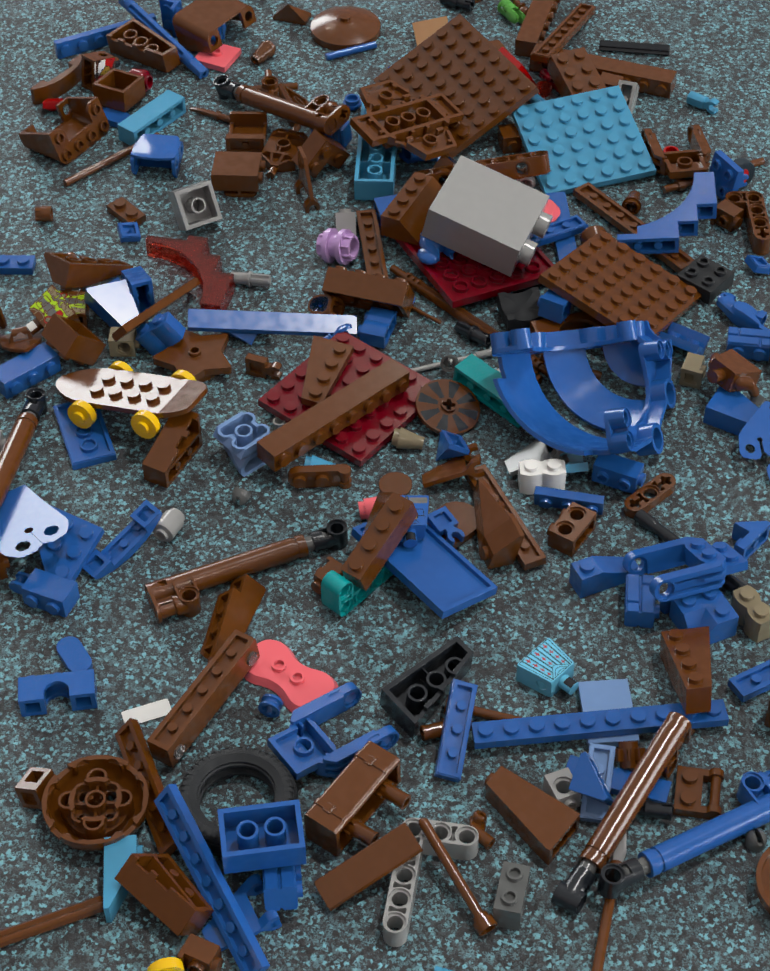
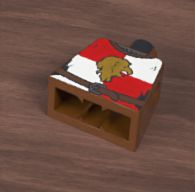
(95, 65)

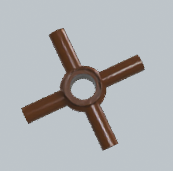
(270, 84)

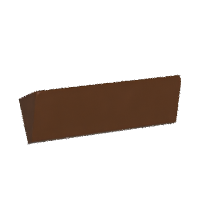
(368, 866)

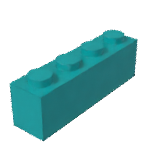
(479, 379)

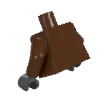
(735, 374)

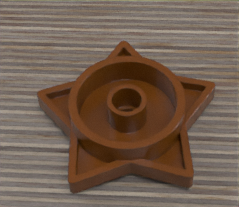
(197, 355)

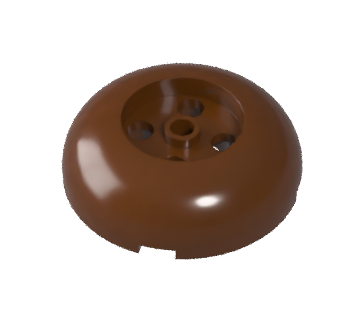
(92, 781)

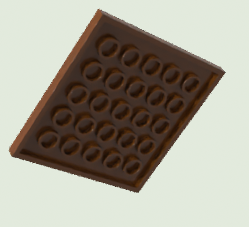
(619, 284)

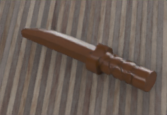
(215, 115)

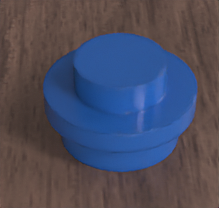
(353, 101)

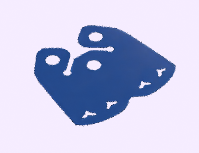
(756, 427)

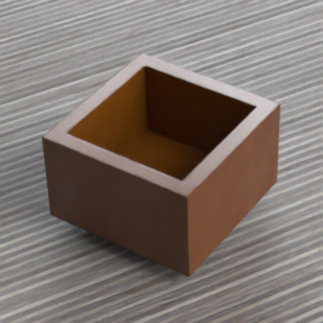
(119, 89)
(72, 340)

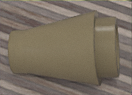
(406, 439)

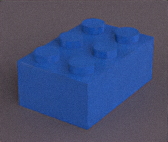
(261, 836)

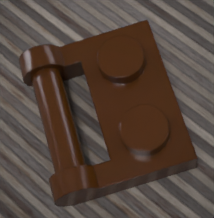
(689, 792)

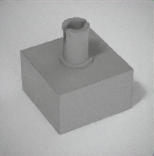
(195, 205)

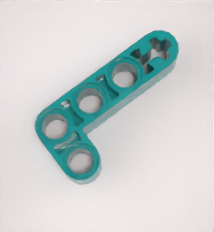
(342, 595)

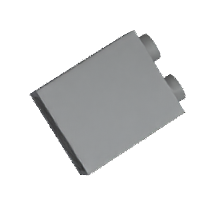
(487, 216)

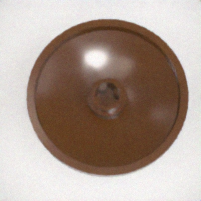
(345, 27)

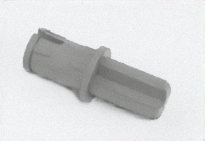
(251, 278)

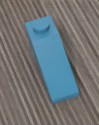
(114, 858)

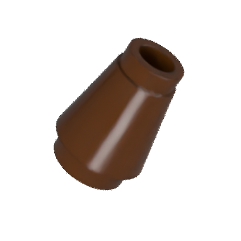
(263, 52)
(632, 202)

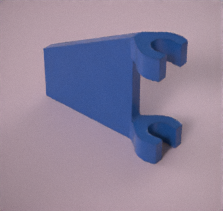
(267, 922)

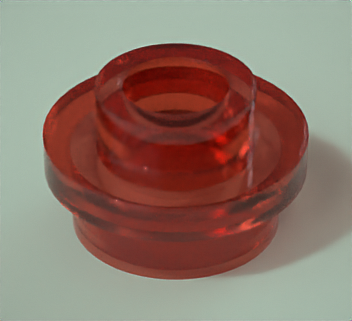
(544, 88)

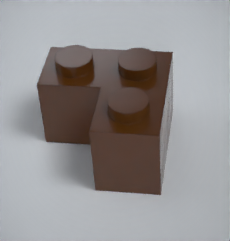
(322, 150)

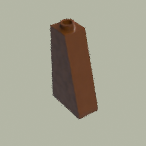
(532, 813)

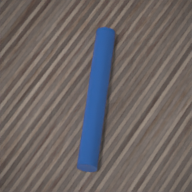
(351, 50)

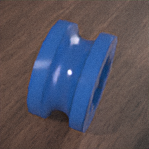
(270, 705)

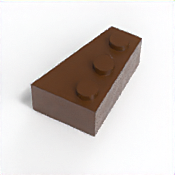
(173, 449)
(165, 892)

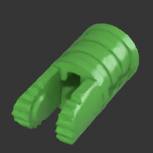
(511, 11)

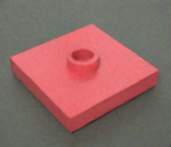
(220, 59)

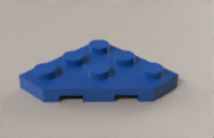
(71, 551)

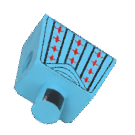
(547, 670)

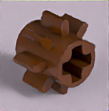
(628, 754)

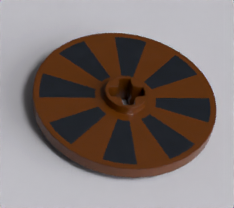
(461, 401)

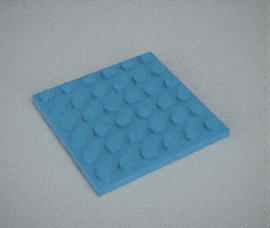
(586, 139)

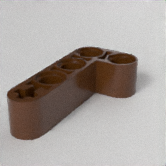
(755, 218)

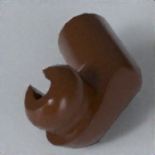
(478, 822)

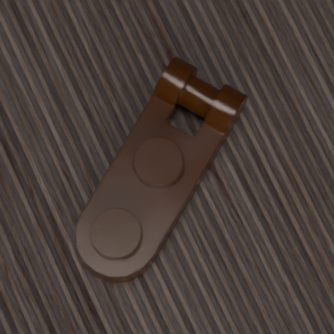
(320, 476)

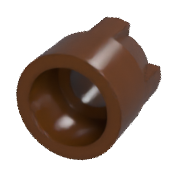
(44, 213)

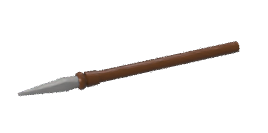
(607, 913)

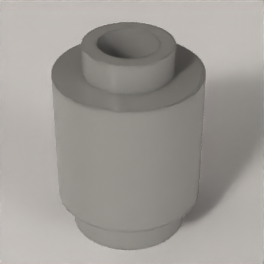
(169, 525)

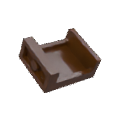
(247, 131)

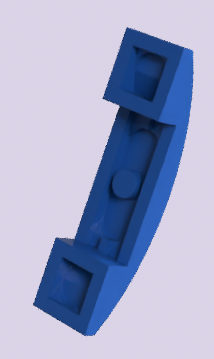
(125, 543)

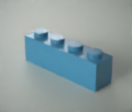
(152, 117)

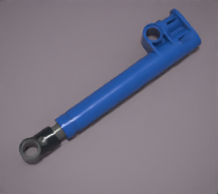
(753, 813)

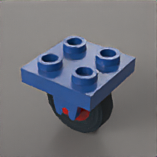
(730, 174)

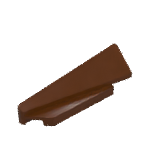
(232, 611)

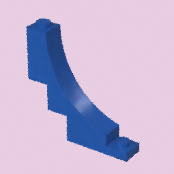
(664, 233)

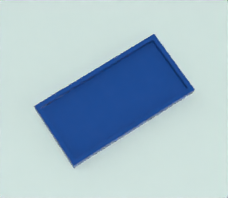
(437, 573)

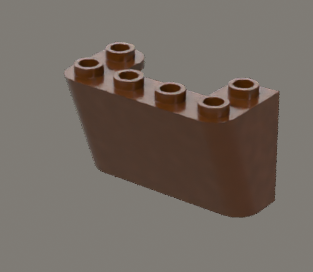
(202, 18)
(77, 132)

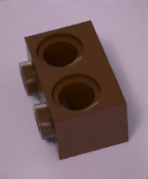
(571, 529)

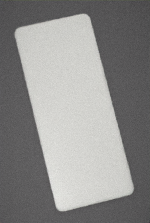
(148, 711)

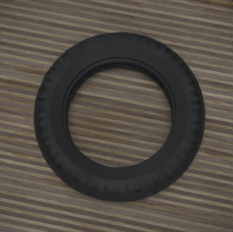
(231, 763)

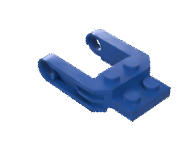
(706, 565)
(308, 749)

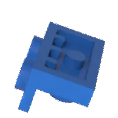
(168, 10)
(686, 338)

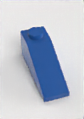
(597, 574)

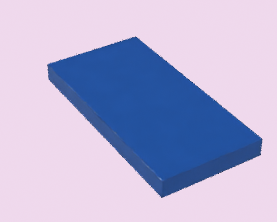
(84, 446)

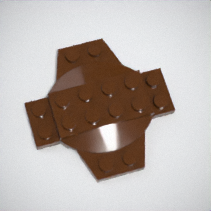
(407, 121)

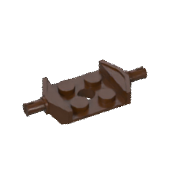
(278, 156)

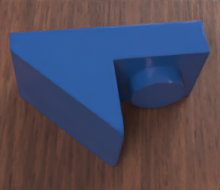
(749, 536)

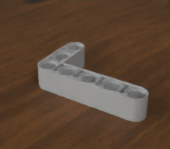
(404, 892)

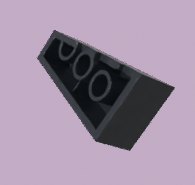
(424, 687)

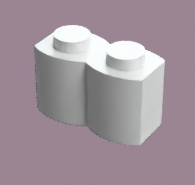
(545, 473)

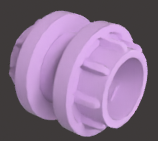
(337, 245)

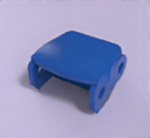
(157, 151)

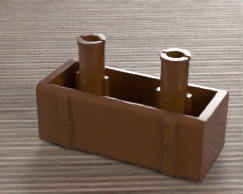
(354, 798)

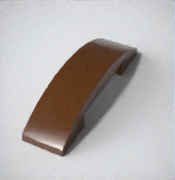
(60, 84)

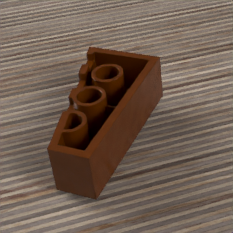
(143, 46)
(689, 666)

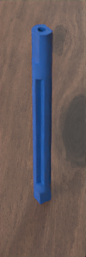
(185, 56)

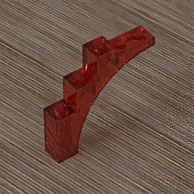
(195, 258)

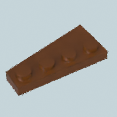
(324, 369)

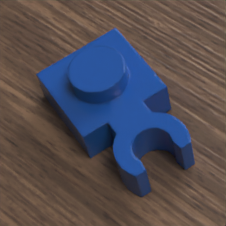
(445, 524)

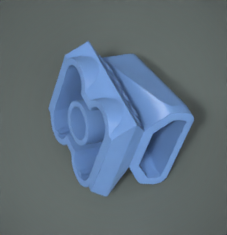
(240, 440)

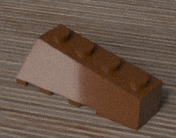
(383, 532)

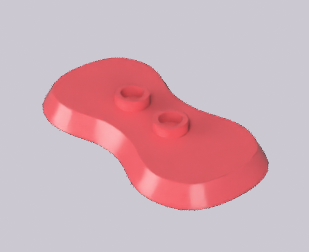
(287, 677)

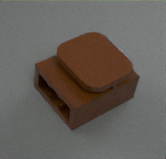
(238, 173)

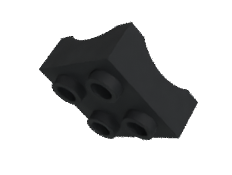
(707, 277)
(519, 308)

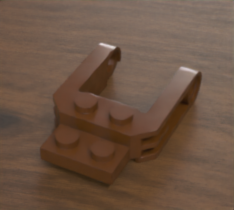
(679, 163)

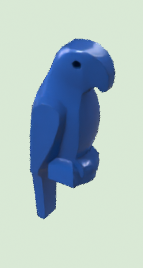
(741, 313)

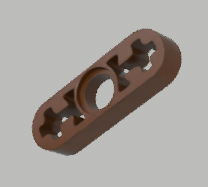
(653, 487)

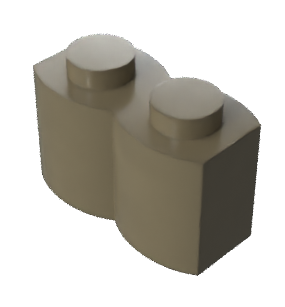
(752, 613)

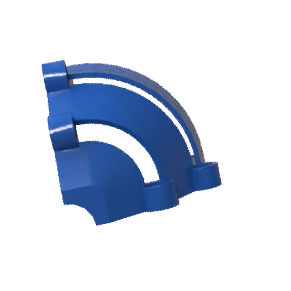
(631, 353)

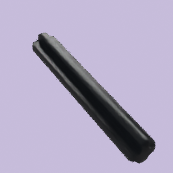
(634, 47)

